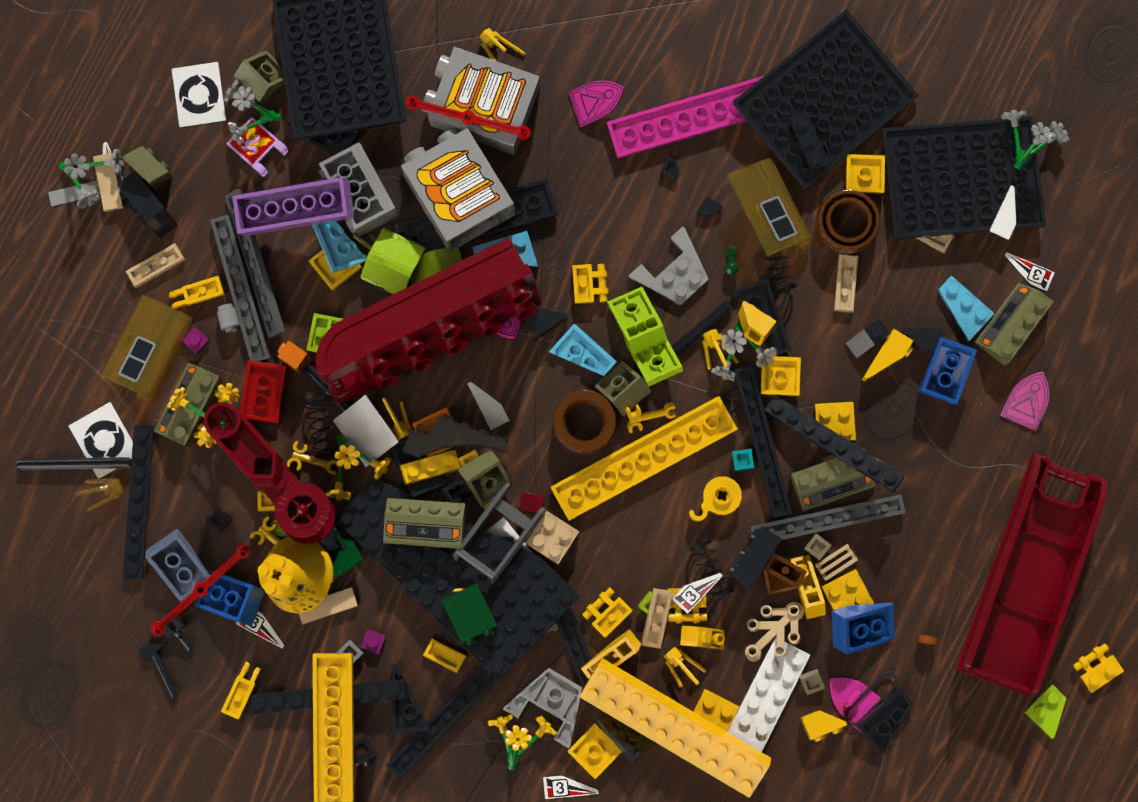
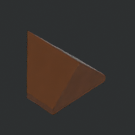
(782, 575)

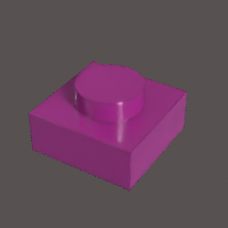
(195, 340)
(373, 641)

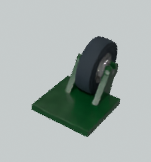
(342, 553)

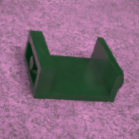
(470, 615)

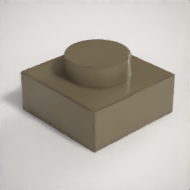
(817, 547)
(812, 682)

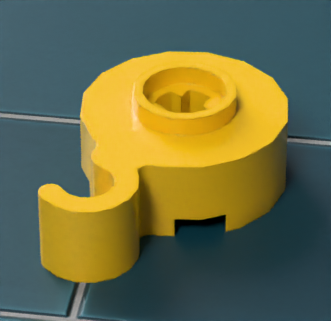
(713, 504)

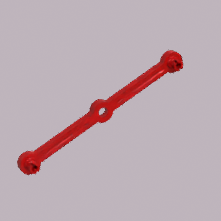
(414, 103)
(242, 551)

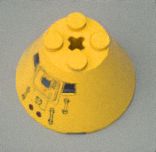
(296, 575)

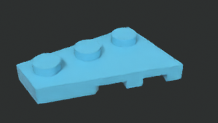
(522, 244)
(337, 247)
(965, 307)
(582, 350)

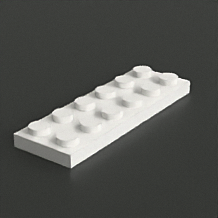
(768, 695)

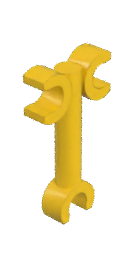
(636, 416)
(298, 456)
(264, 531)

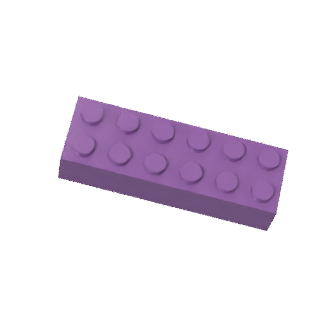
(293, 206)

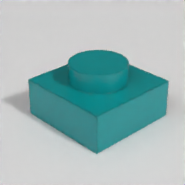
(743, 459)

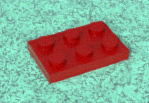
(262, 391)

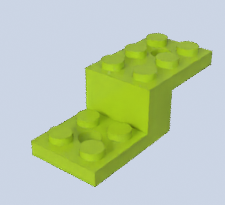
(645, 336)

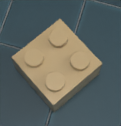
(552, 538)

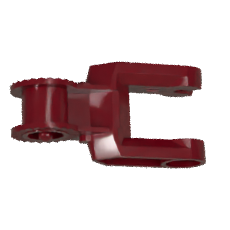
(299, 507)

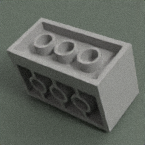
(370, 190)

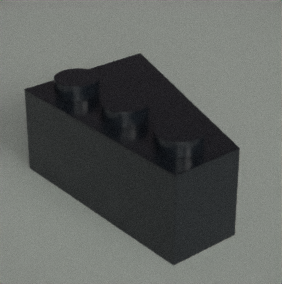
(147, 204)
(753, 558)

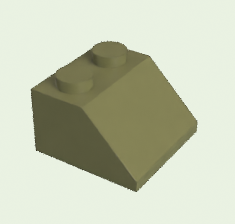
(261, 74)
(148, 168)
(623, 388)
(484, 477)

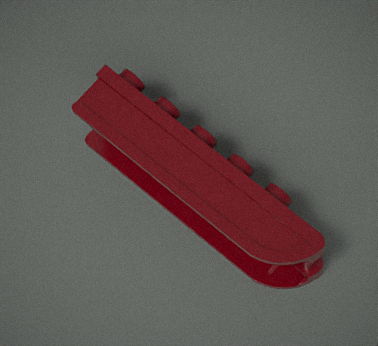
(426, 321)
(1032, 579)

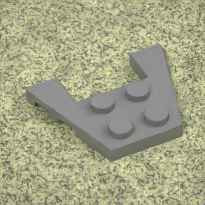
(681, 277)
(555, 696)

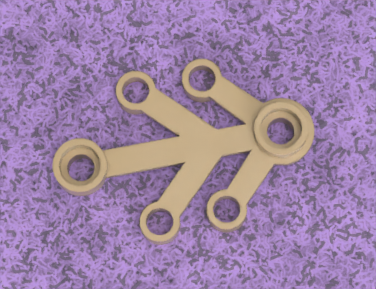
(775, 628)

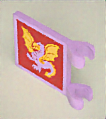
(256, 146)

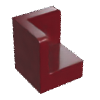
(531, 502)

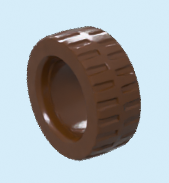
(841, 244)
(591, 399)

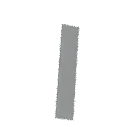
(71, 193)

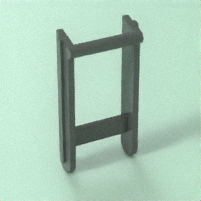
(515, 516)

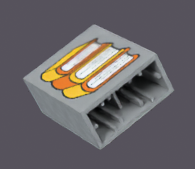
(488, 91)
(457, 188)

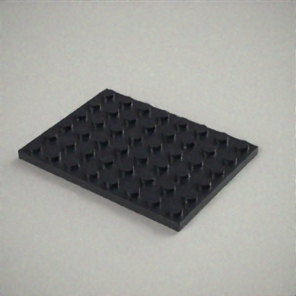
(338, 66)
(842, 86)
(957, 177)

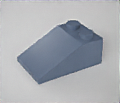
(177, 564)

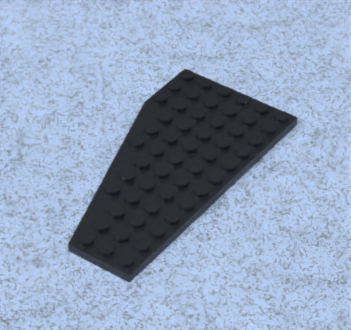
(523, 599)

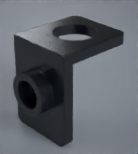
(367, 758)

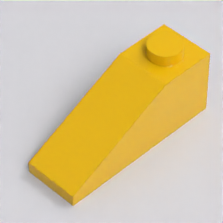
(891, 352)
(809, 589)
(615, 652)

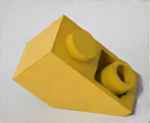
(755, 324)
(702, 637)
(821, 723)

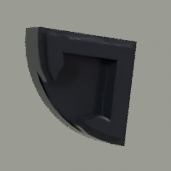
(670, 169)
(709, 207)
(219, 521)

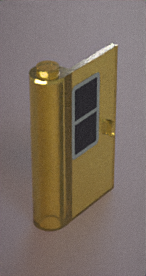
(769, 207)
(147, 347)

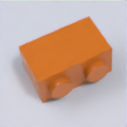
(293, 356)

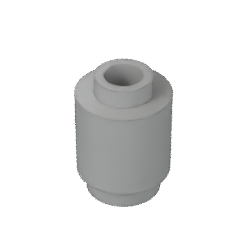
(228, 318)

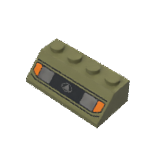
(1013, 323)
(200, 388)
(828, 483)
(424, 523)

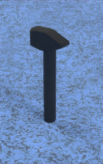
(152, 651)

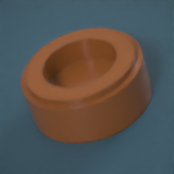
(928, 640)

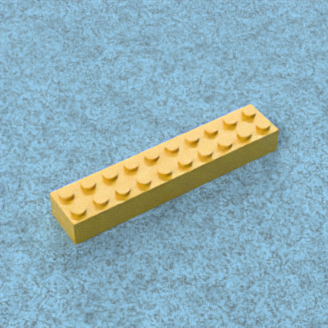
(676, 728)

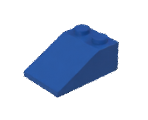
(947, 371)
(232, 599)
(862, 626)

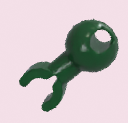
(731, 267)

